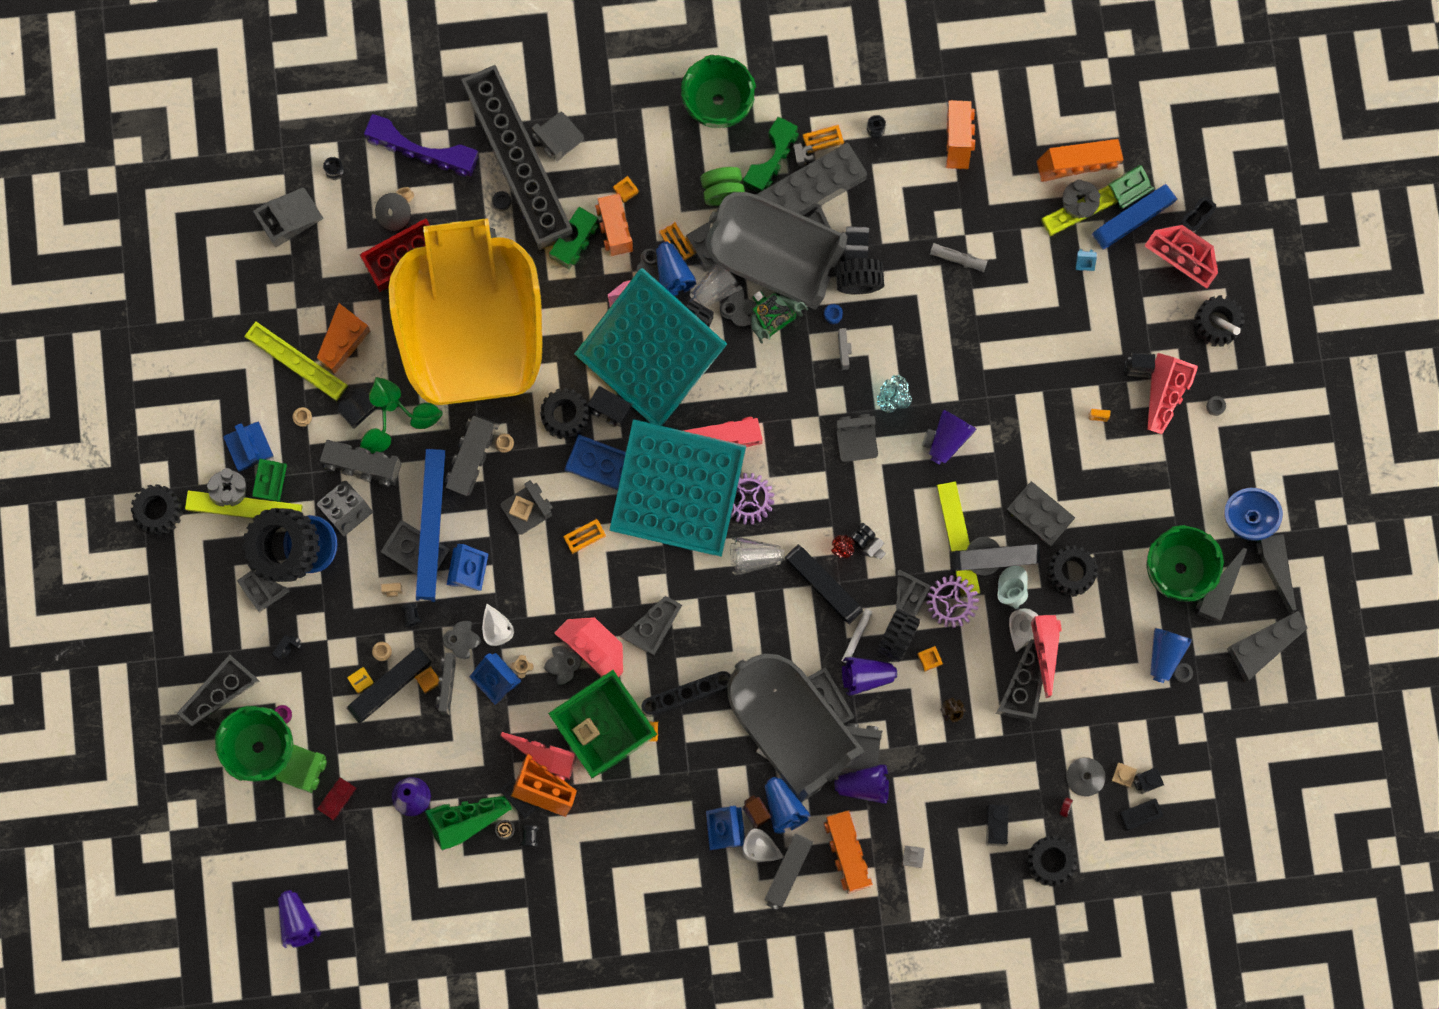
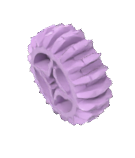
(755, 504)
(950, 610)

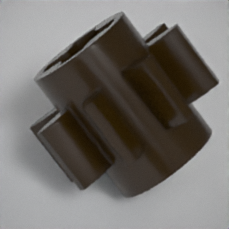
(952, 710)

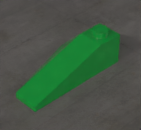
(458, 823)

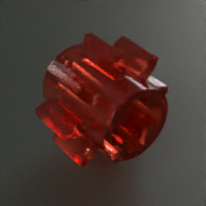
(842, 546)

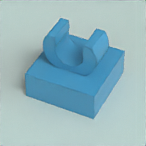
(1086, 260)

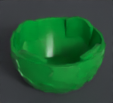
(718, 77)
(1196, 552)
(242, 731)

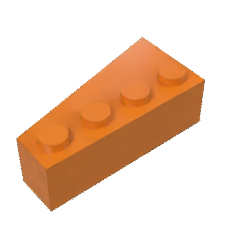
(1079, 159)
(848, 852)

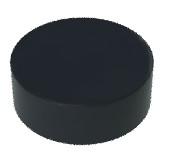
(501, 201)

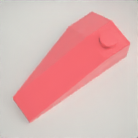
(1167, 387)
(1046, 639)
(558, 761)

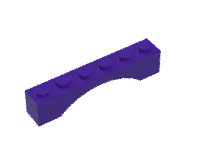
(457, 158)

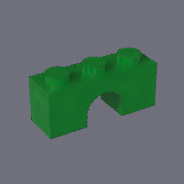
(568, 252)

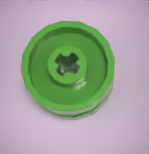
(721, 183)

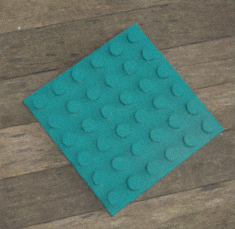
(650, 348)
(677, 488)

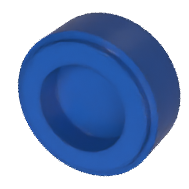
(833, 313)

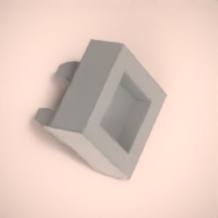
(801, 156)
(874, 548)
(913, 856)

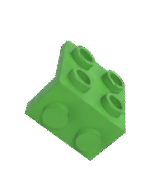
(303, 769)

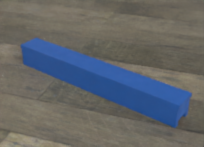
(430, 525)

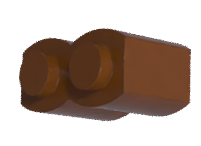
(756, 811)

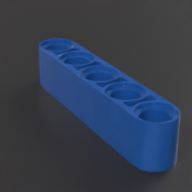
(1134, 216)

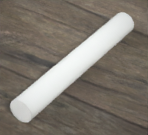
(1224, 324)
(857, 634)

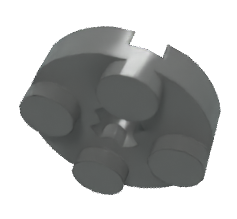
(1085, 189)
(227, 478)

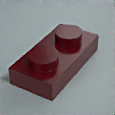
(337, 798)

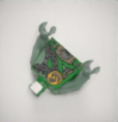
(773, 314)

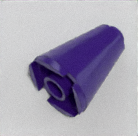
(949, 437)
(865, 674)
(865, 784)
(416, 802)
(296, 924)

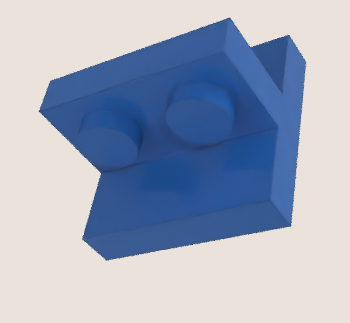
(248, 445)
(467, 567)
(494, 677)
(725, 827)

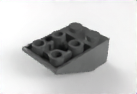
(287, 216)

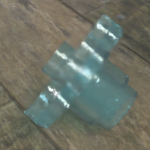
(894, 394)

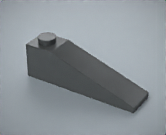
(1275, 560)
(1214, 603)

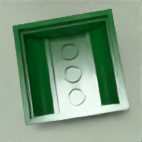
(616, 717)

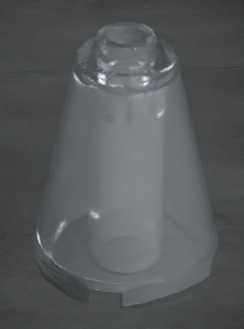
(715, 286)
(753, 555)

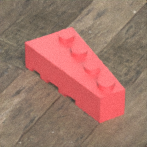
(741, 432)

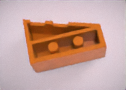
(959, 134)
(614, 225)
(341, 339)
(542, 788)

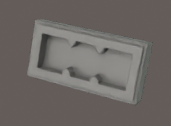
(844, 349)

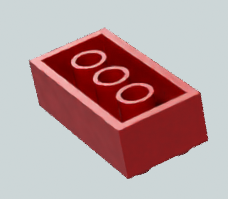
(384, 257)

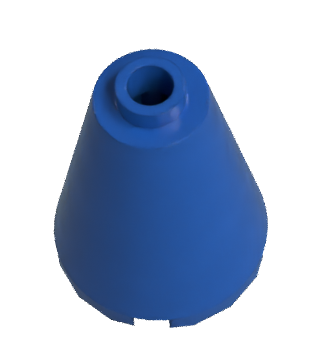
(673, 270)
(1167, 653)
(784, 806)

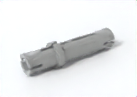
(958, 257)

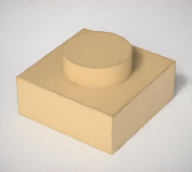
(521, 508)
(391, 589)
(586, 731)
(1124, 775)

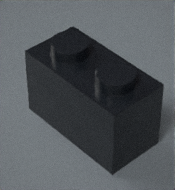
(609, 407)
(997, 825)

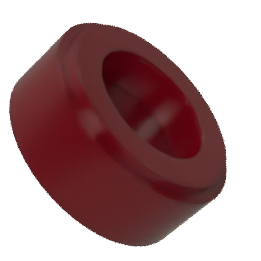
(1066, 807)

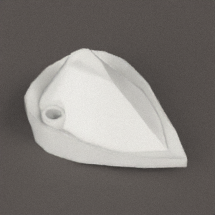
(495, 627)
(1021, 627)
(760, 846)

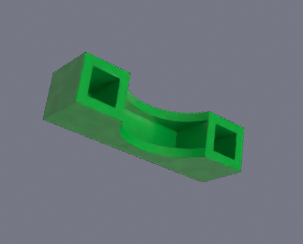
(760, 175)

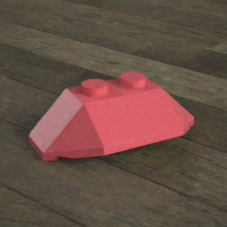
(1185, 252)
(593, 644)

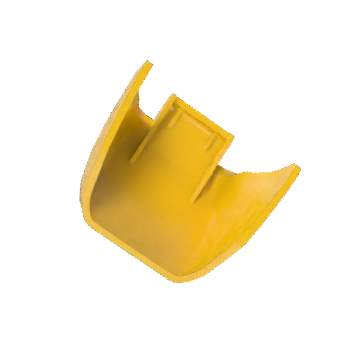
(467, 315)

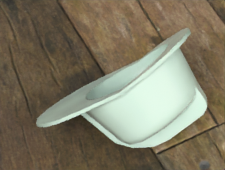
(1013, 586)

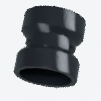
(873, 129)
(333, 164)
(862, 535)

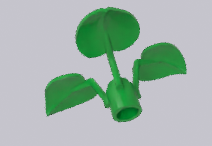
(386, 395)

